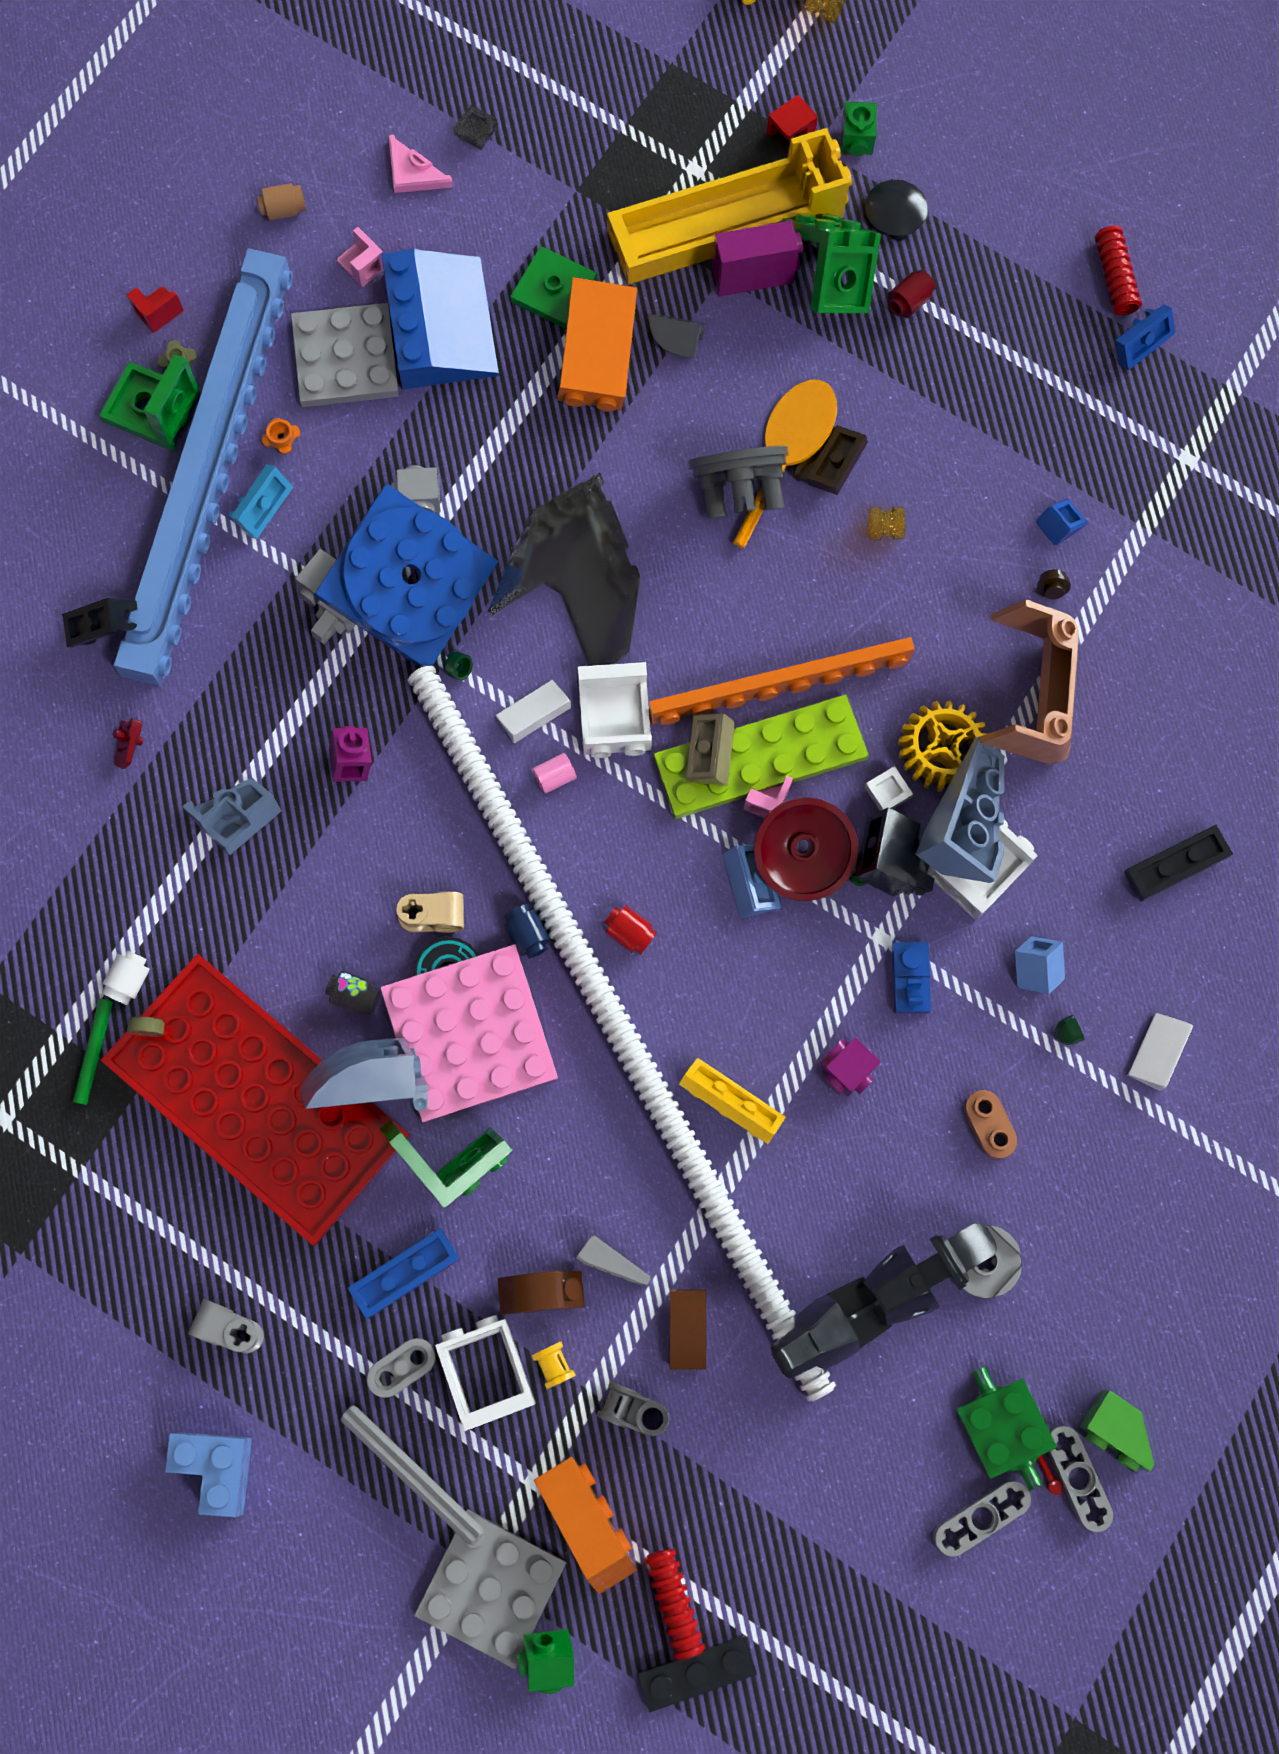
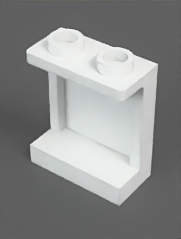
(614, 709)
(978, 896)

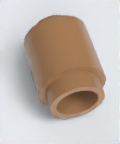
(281, 201)

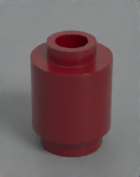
(911, 293)

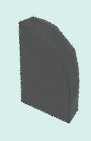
(677, 334)

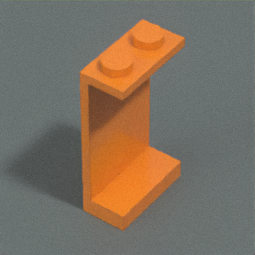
(597, 344)

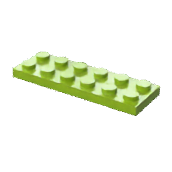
(766, 752)

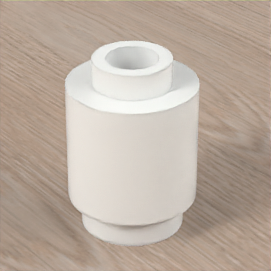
(125, 977)

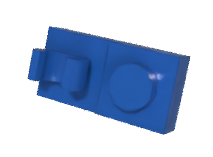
(1145, 336)
(911, 977)

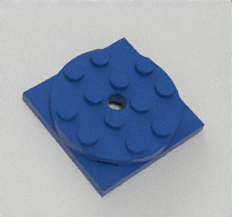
(369, 583)

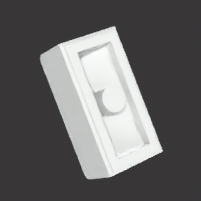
(533, 711)
(1160, 1051)

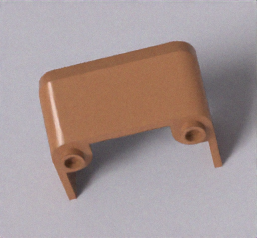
(1057, 684)

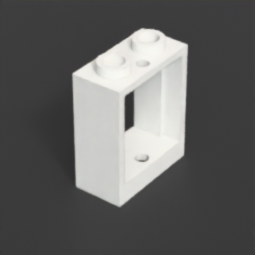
(457, 1339)

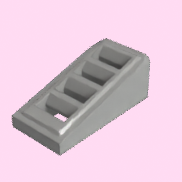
(604, 1258)

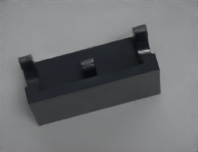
(97, 620)

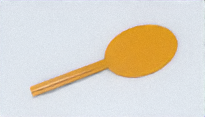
(803, 424)

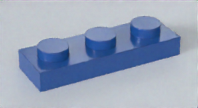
(403, 1273)

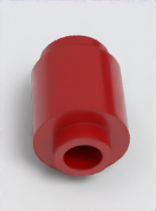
(629, 929)

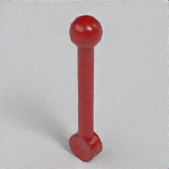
(1054, 1486)

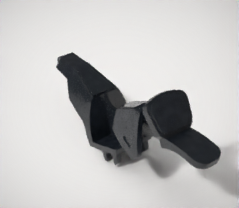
(865, 1308)

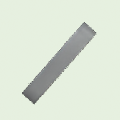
(999, 1495)
(1100, 1500)

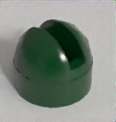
(464, 669)
(1069, 1031)

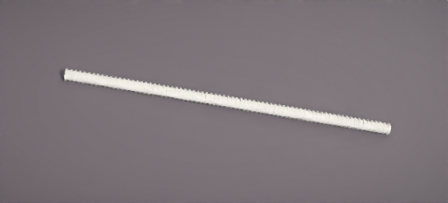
(611, 1015)

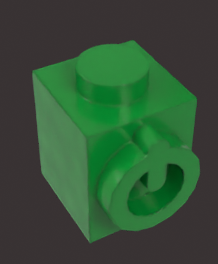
(858, 128)
(547, 1661)

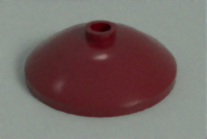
(818, 869)

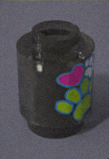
(353, 993)

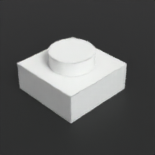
(888, 789)

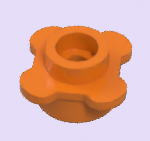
(280, 426)

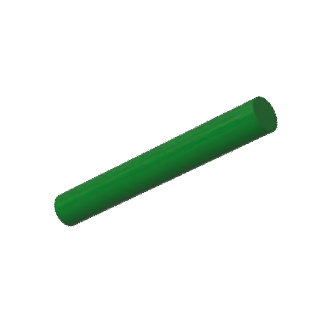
(92, 1052)

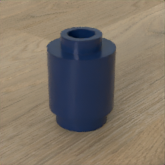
(526, 931)

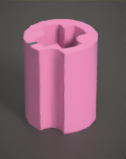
(554, 773)

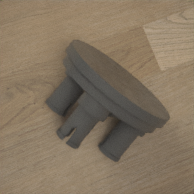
(739, 469)

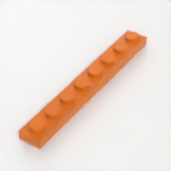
(793, 678)

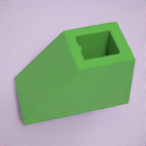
(1121, 1428)

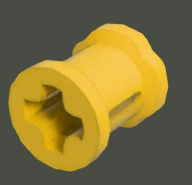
(553, 1365)

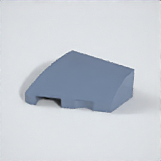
(235, 814)

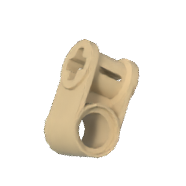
(436, 912)

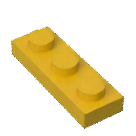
(732, 1101)

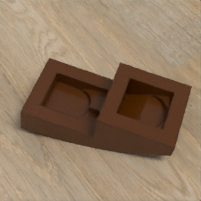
(687, 1329)

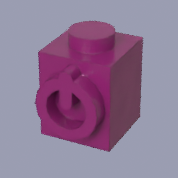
(350, 754)
(849, 1067)

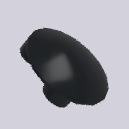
(896, 208)

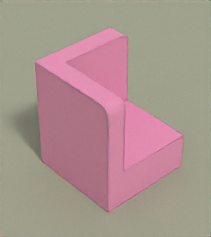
(363, 259)
(764, 801)

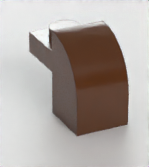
(540, 1292)

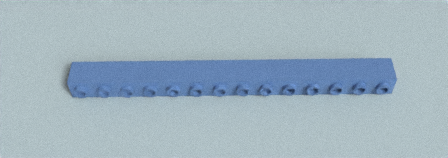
(204, 468)

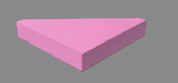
(414, 171)

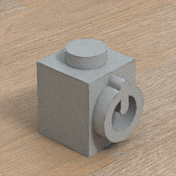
(420, 486)

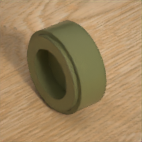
(146, 1026)

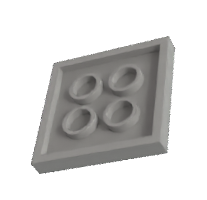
(344, 355)
(491, 1590)

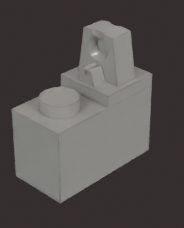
(308, 583)

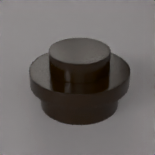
(1053, 584)

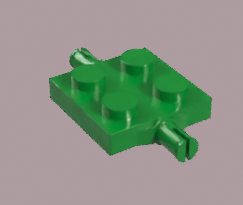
(1007, 1428)

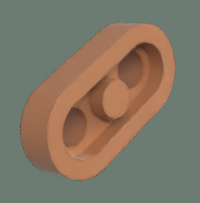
(987, 1125)

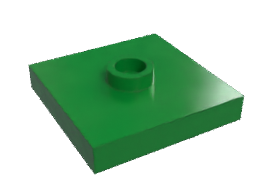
(547, 286)

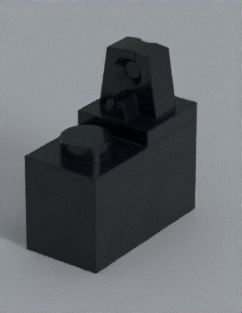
(889, 855)

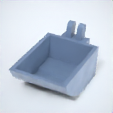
(367, 1074)

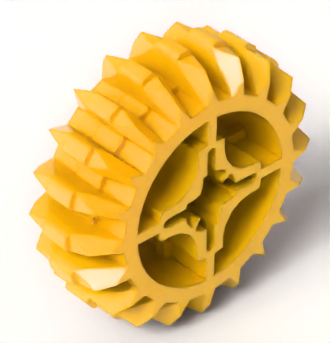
(933, 722)

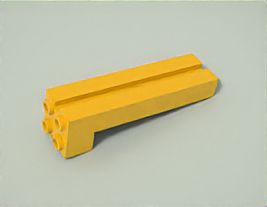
(683, 225)

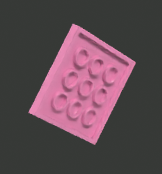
(471, 1031)

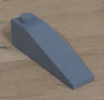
(966, 823)

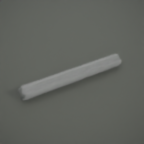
(412, 1475)

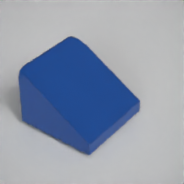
(1061, 521)

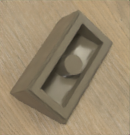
(710, 749)

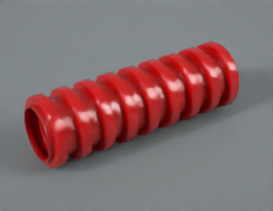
(1118, 270)
(674, 1604)

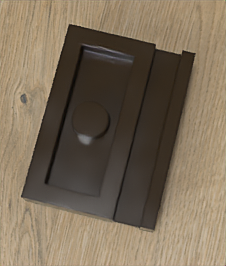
(833, 461)

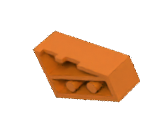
(586, 1524)

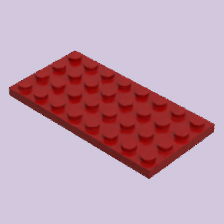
(234, 1090)

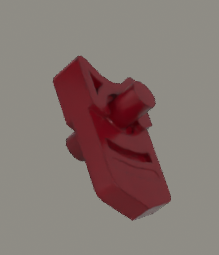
(128, 737)

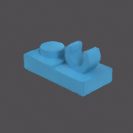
(261, 501)

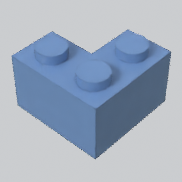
(223, 1466)

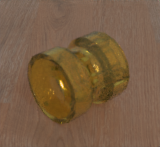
(828, 8)
(889, 523)

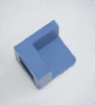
(1040, 965)

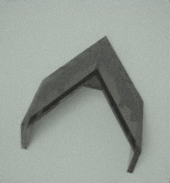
(581, 554)

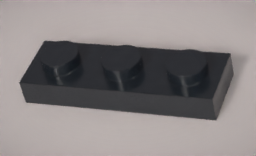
(1178, 863)
(694, 1676)

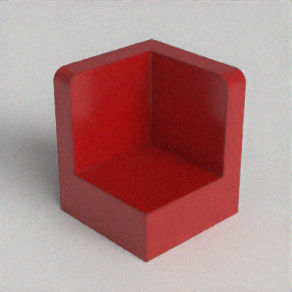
(792, 119)
(156, 308)

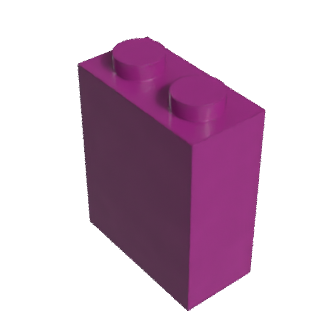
(756, 258)

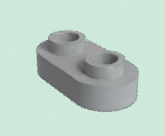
(402, 1368)

